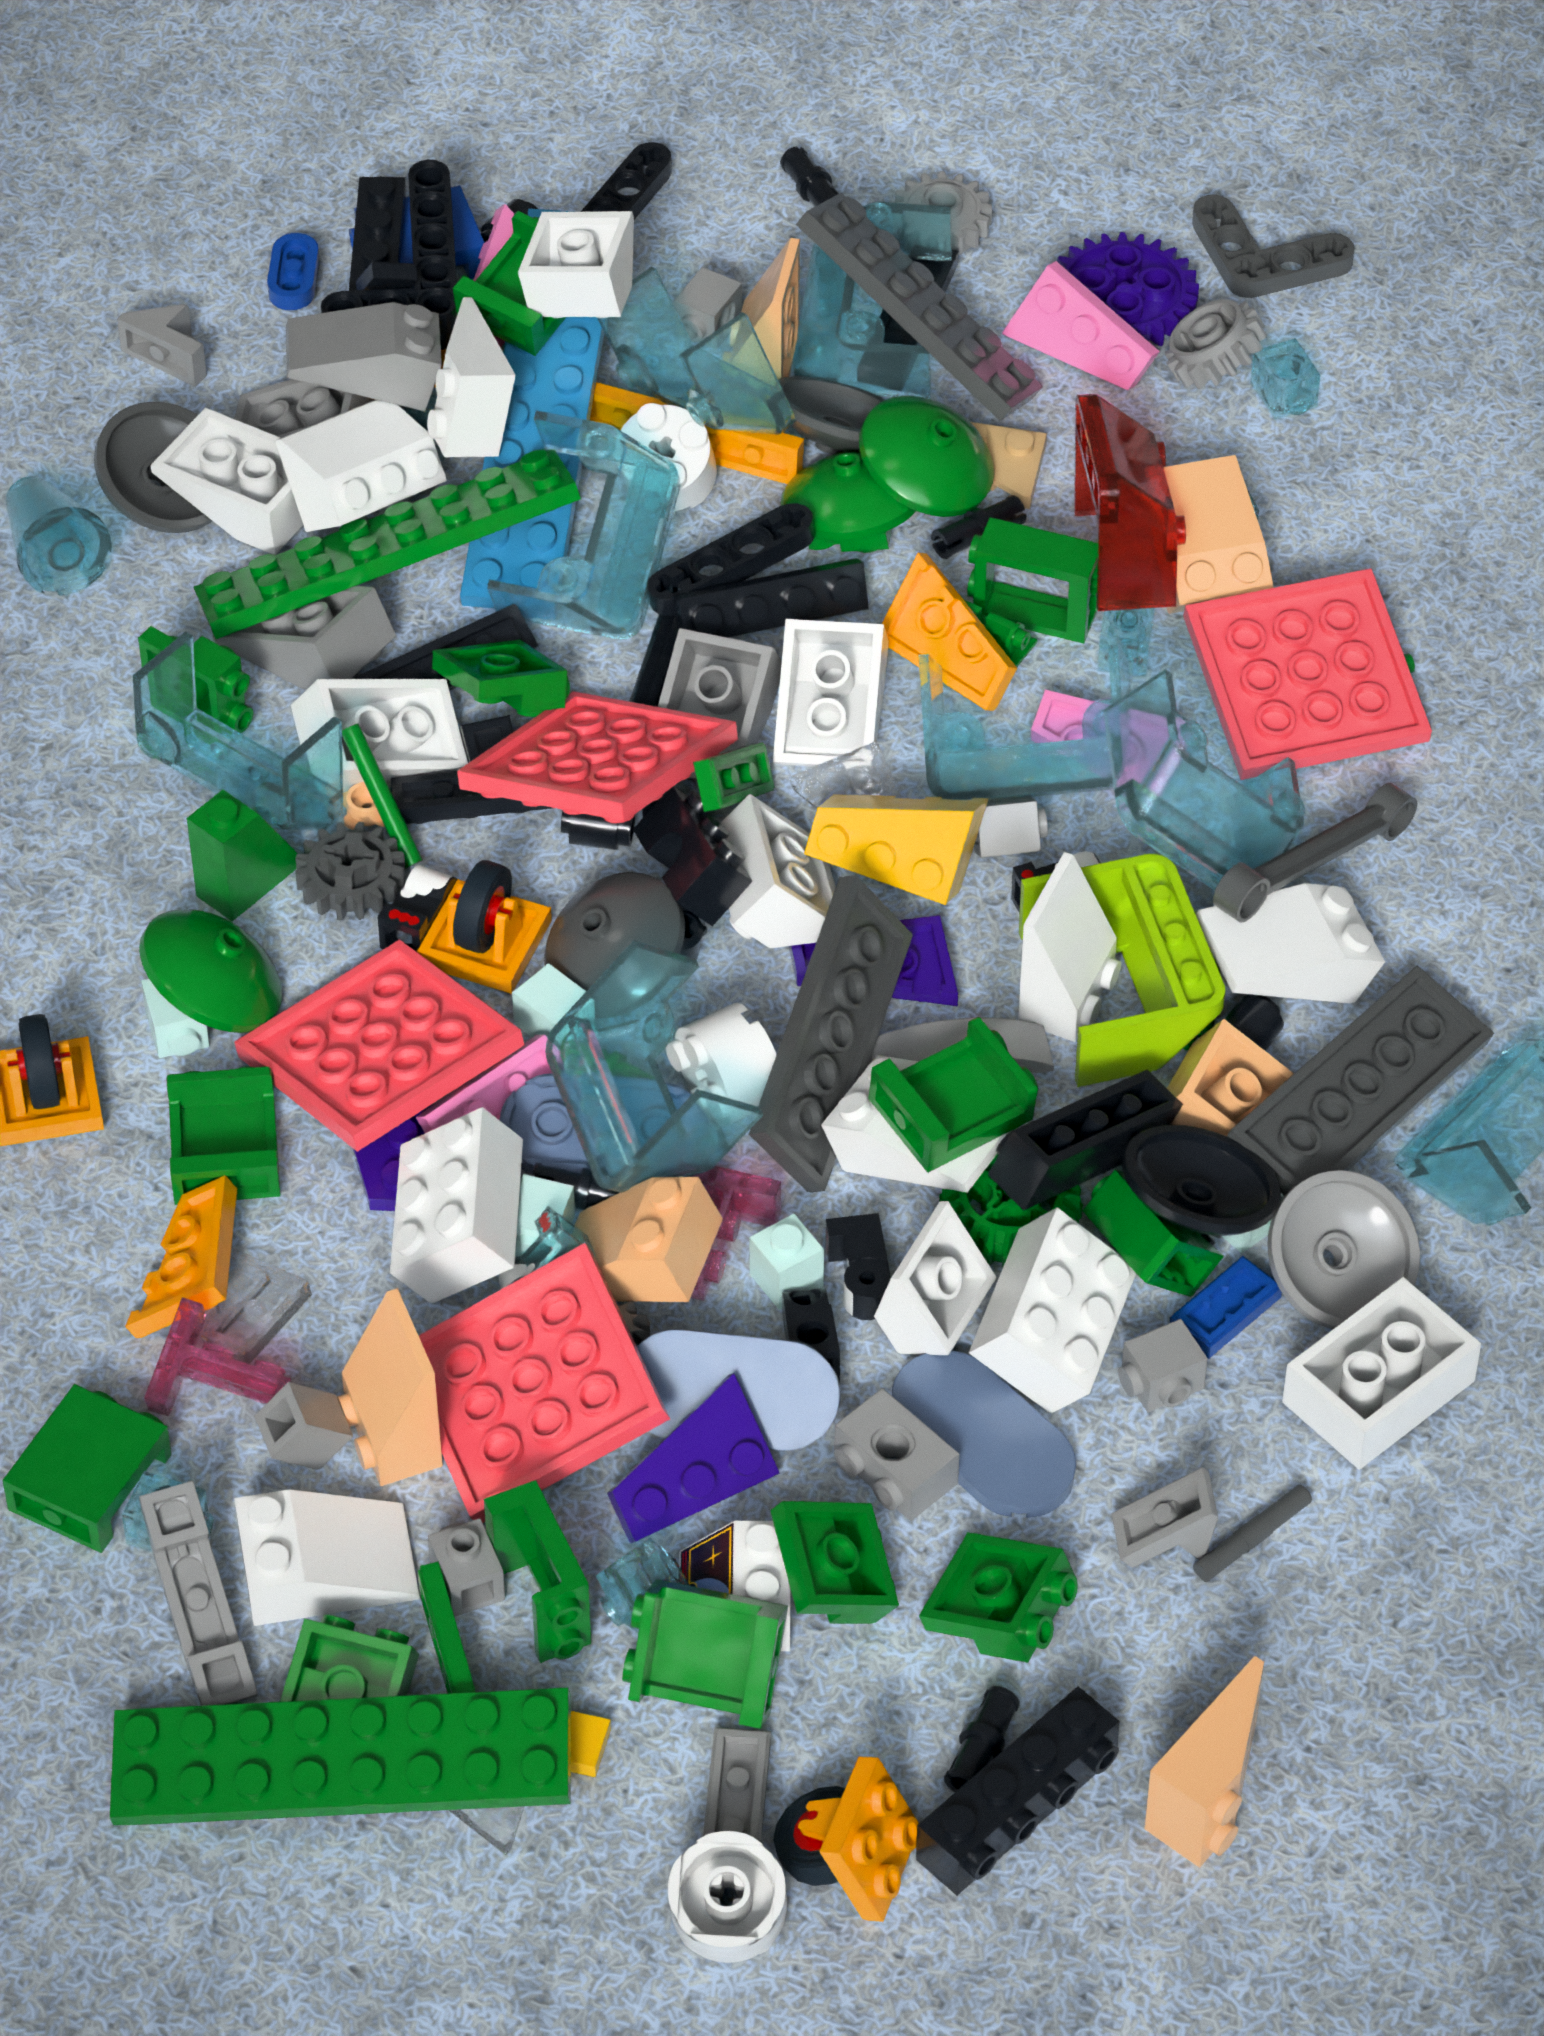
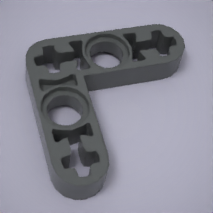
(1256, 271)

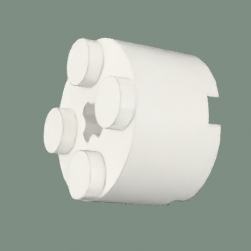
(681, 440)
(724, 1055)
(699, 1881)

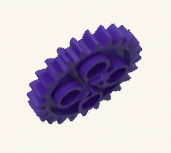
(1137, 282)

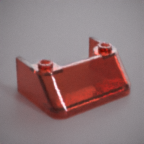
(1125, 485)

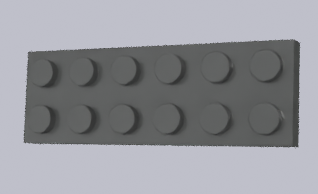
(919, 305)
(831, 1030)
(1363, 1081)

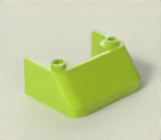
(1164, 958)

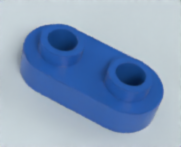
(293, 271)

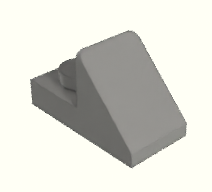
(164, 341)
(1171, 1516)

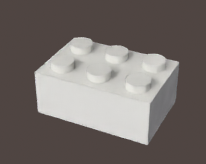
(456, 1206)
(1053, 1311)
(1381, 1373)

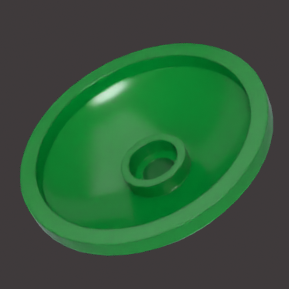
(926, 456)
(844, 499)
(211, 970)

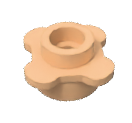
(360, 807)

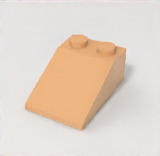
(775, 308)
(1223, 537)
(1224, 1079)
(653, 1238)
(392, 1396)
(1202, 1776)

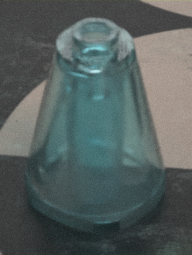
(55, 537)

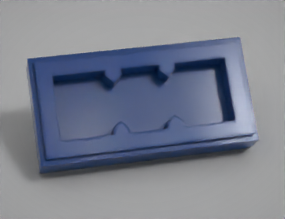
(1228, 1305)

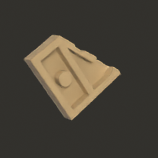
(1015, 457)

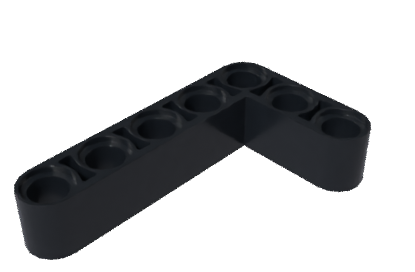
(431, 250)

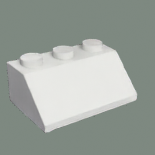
(358, 464)
(788, 888)

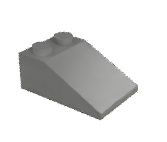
(368, 351)
(293, 406)
(319, 639)
(723, 681)

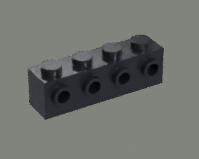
(1080, 1139)
(1017, 1791)

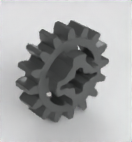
(350, 870)

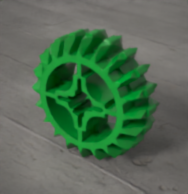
(1003, 1217)

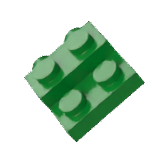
(505, 673)
(217, 677)
(835, 1560)
(1001, 1595)
(345, 1664)

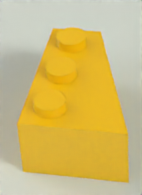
(899, 840)

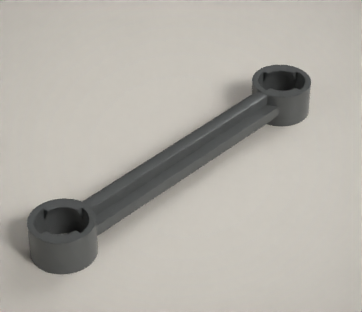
(1245, 889)

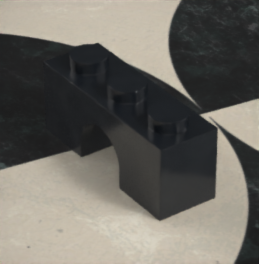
(702, 864)

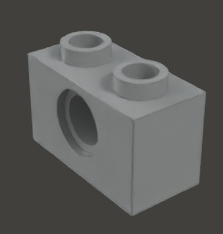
(887, 1429)

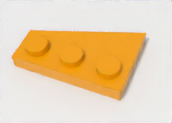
(936, 621)
(195, 1257)

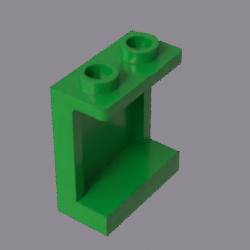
(501, 296)
(955, 1097)
(224, 1127)
(84, 1466)
(529, 1535)
(706, 1649)

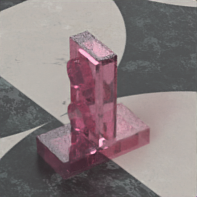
(737, 1198)
(209, 1365)

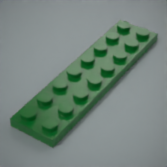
(386, 542)
(341, 1757)

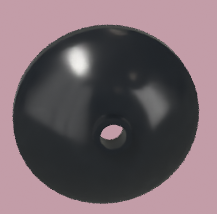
(1201, 1180)

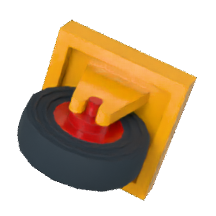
(485, 930)
(47, 1086)
(851, 1838)

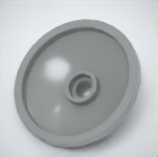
(1362, 1229)

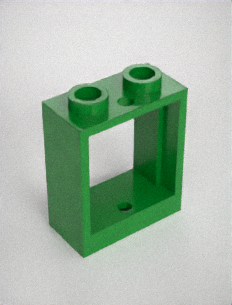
(1040, 554)

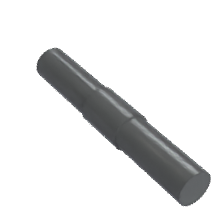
(1252, 1533)

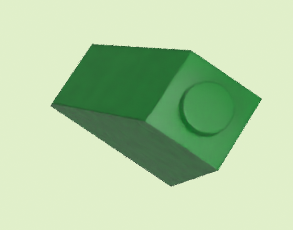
(235, 855)
(1150, 1245)

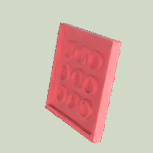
(1307, 673)
(597, 756)
(379, 1044)
(538, 1381)

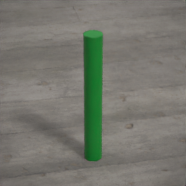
(381, 793)

